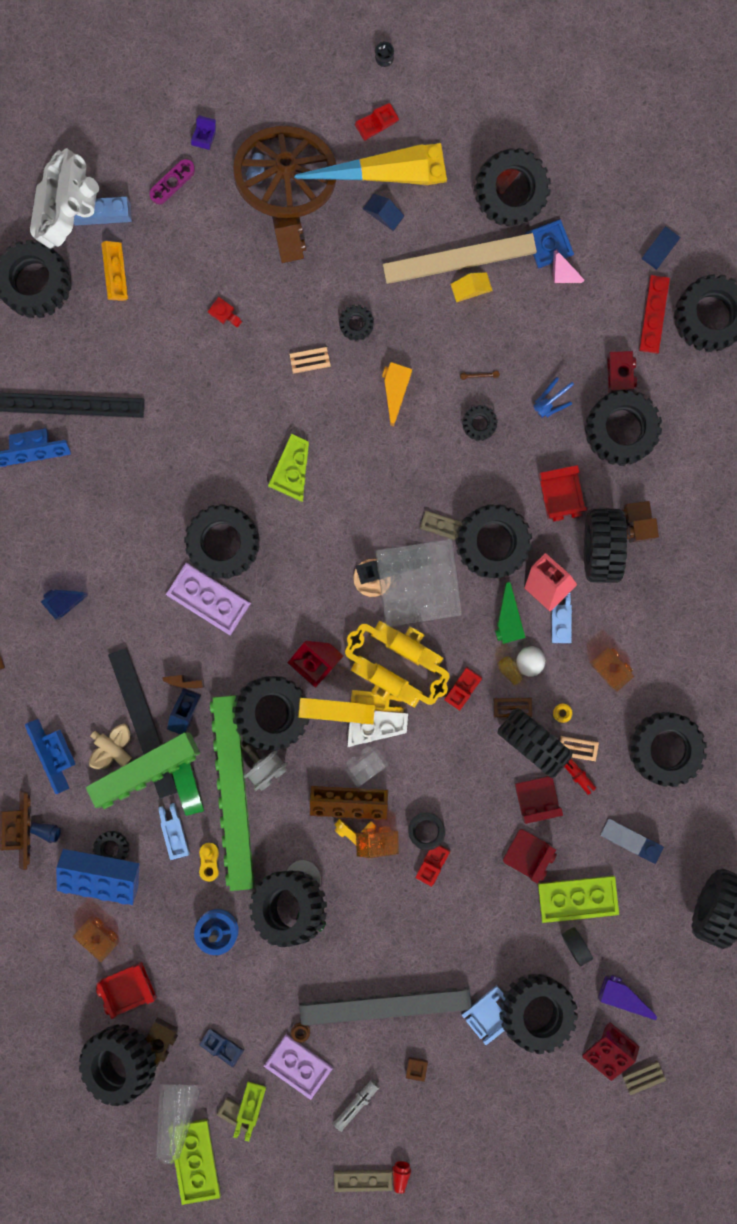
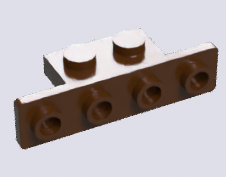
(14, 830)

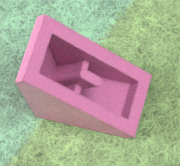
(563, 271)

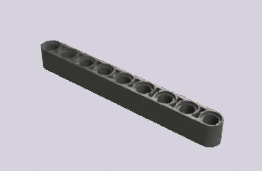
(384, 1007)

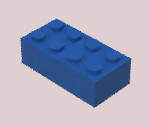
(97, 877)

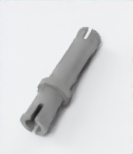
(368, 1091)

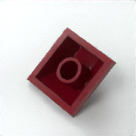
(315, 661)

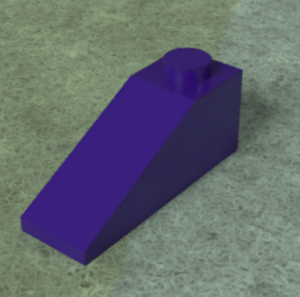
(619, 995)

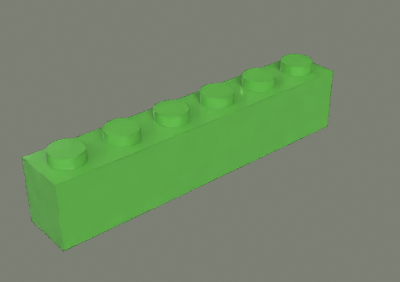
(143, 770)

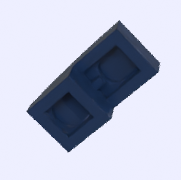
(661, 247)
(217, 1045)

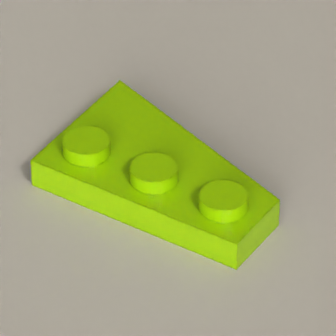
(291, 469)

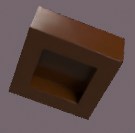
(416, 1069)

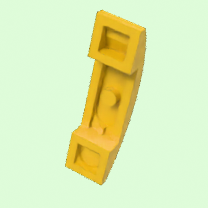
(336, 711)

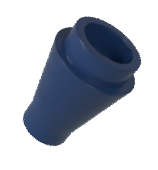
(47, 832)

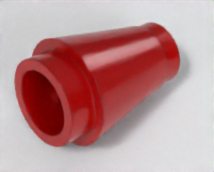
(401, 1176)

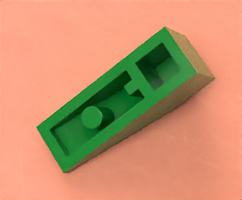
(509, 620)

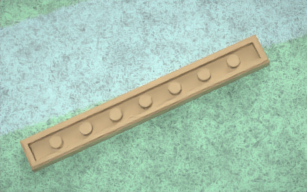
(459, 258)

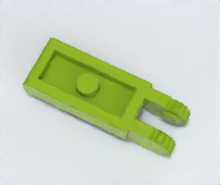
(249, 1108)

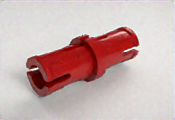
(580, 777)

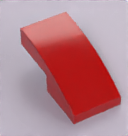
(376, 122)
(463, 688)
(432, 865)

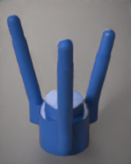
(544, 406)

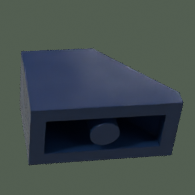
(183, 712)

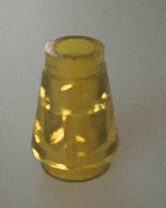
(509, 669)

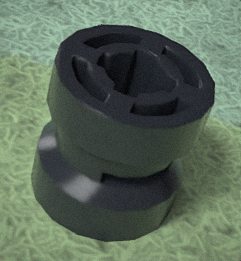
(384, 49)

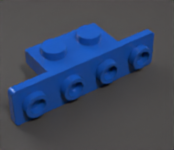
(31, 447)
(52, 753)

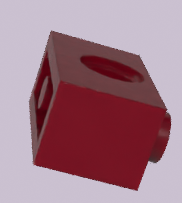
(621, 360)

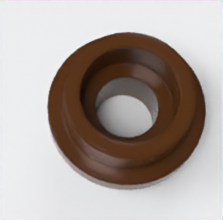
(300, 1038)

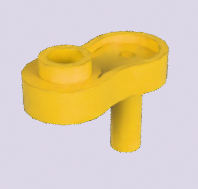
(344, 830)
(209, 859)

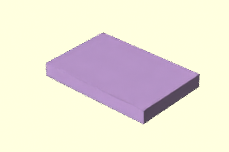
(298, 1066)

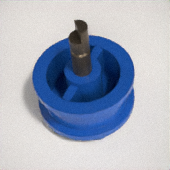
(216, 932)

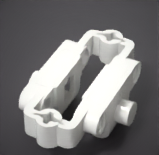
(71, 190)

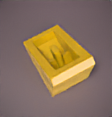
(471, 286)

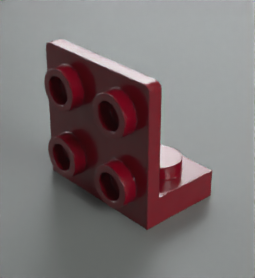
(538, 800)
(612, 1052)

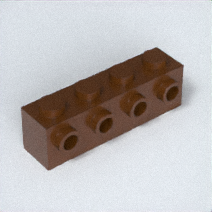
(348, 802)

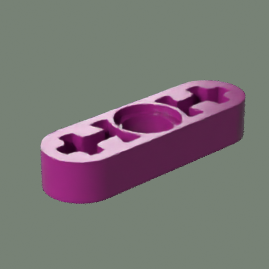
(171, 174)

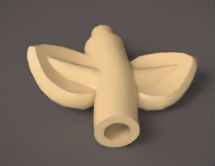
(110, 748)

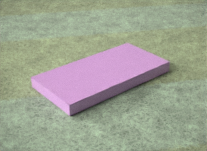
(208, 599)

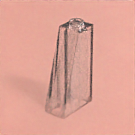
(174, 1118)

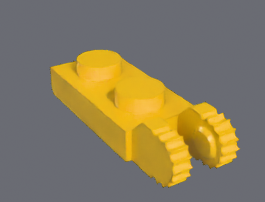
(366, 697)

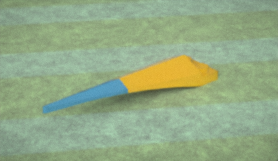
(410, 165)

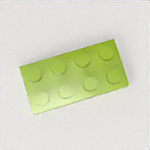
(578, 899)
(197, 1165)

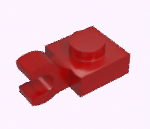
(223, 311)

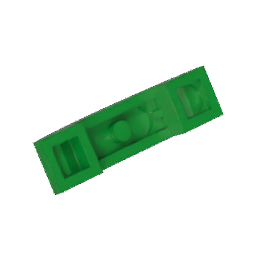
(187, 789)

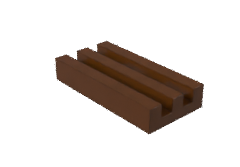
(496, 707)

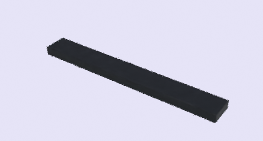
(72, 405)
(139, 713)

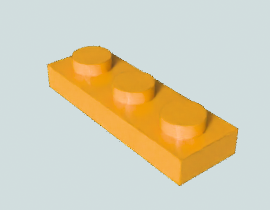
(114, 271)

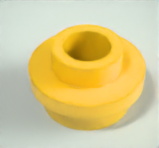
(567, 717)

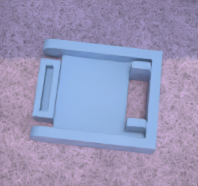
(485, 1015)

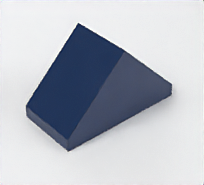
(384, 211)

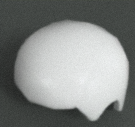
(530, 661)

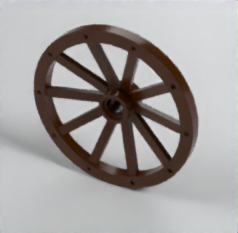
(285, 167)

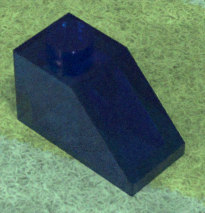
(62, 601)

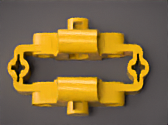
(407, 646)

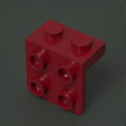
(530, 855)

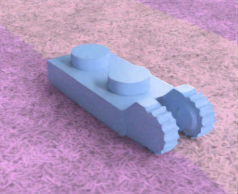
(562, 622)
(173, 833)

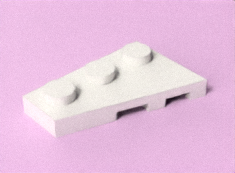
(384, 726)

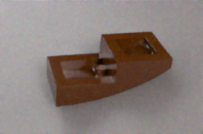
(180, 682)

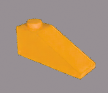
(395, 383)

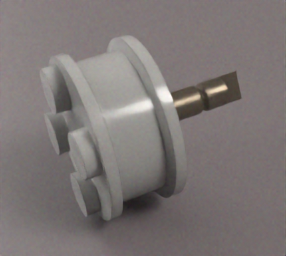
(264, 768)

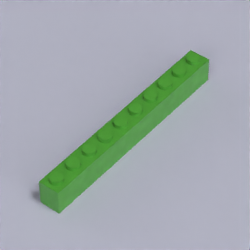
(233, 795)

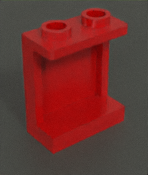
(562, 493)
(125, 990)

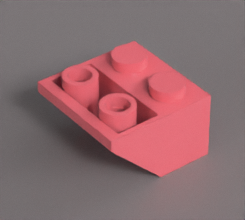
(549, 582)

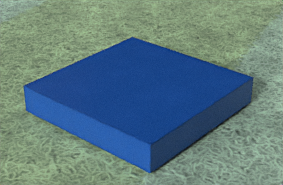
(547, 240)

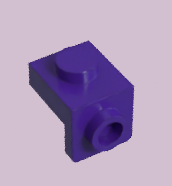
(204, 132)

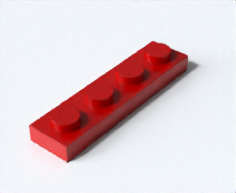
(654, 314)

